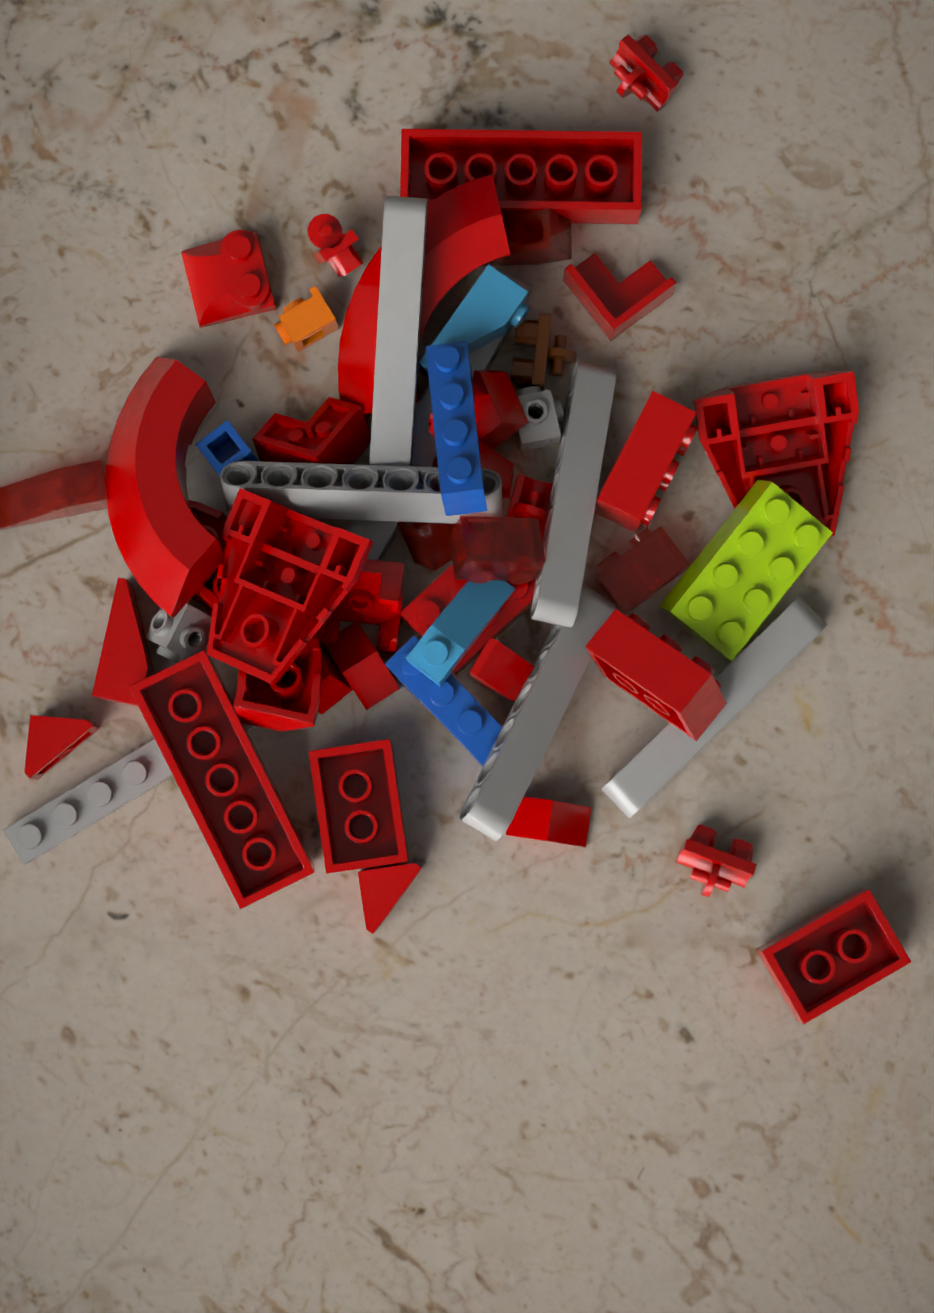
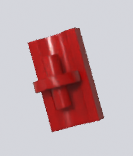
(641, 73)
(335, 246)
(530, 500)
(714, 866)

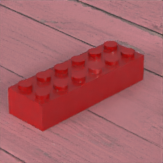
(575, 173)
(222, 778)

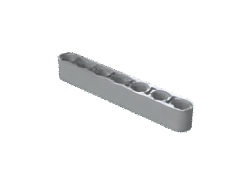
(398, 330)
(353, 490)
(574, 494)
(740, 684)
(534, 719)

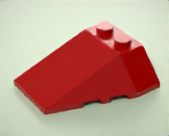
(784, 433)
(278, 584)

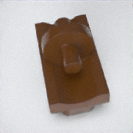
(536, 334)

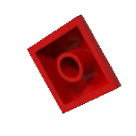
(228, 278)

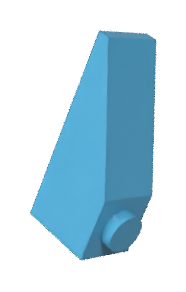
(484, 313)
(458, 628)

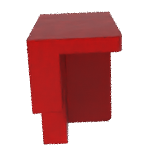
(617, 304)
(331, 436)

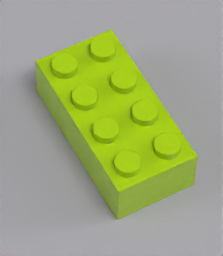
(745, 569)

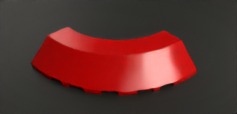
(461, 235)
(148, 486)
(296, 695)

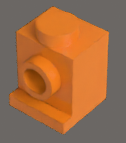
(306, 321)

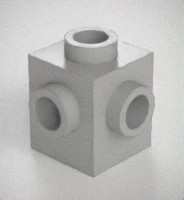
(540, 431)
(181, 635)

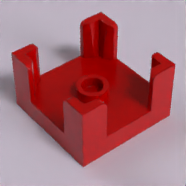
(372, 600)

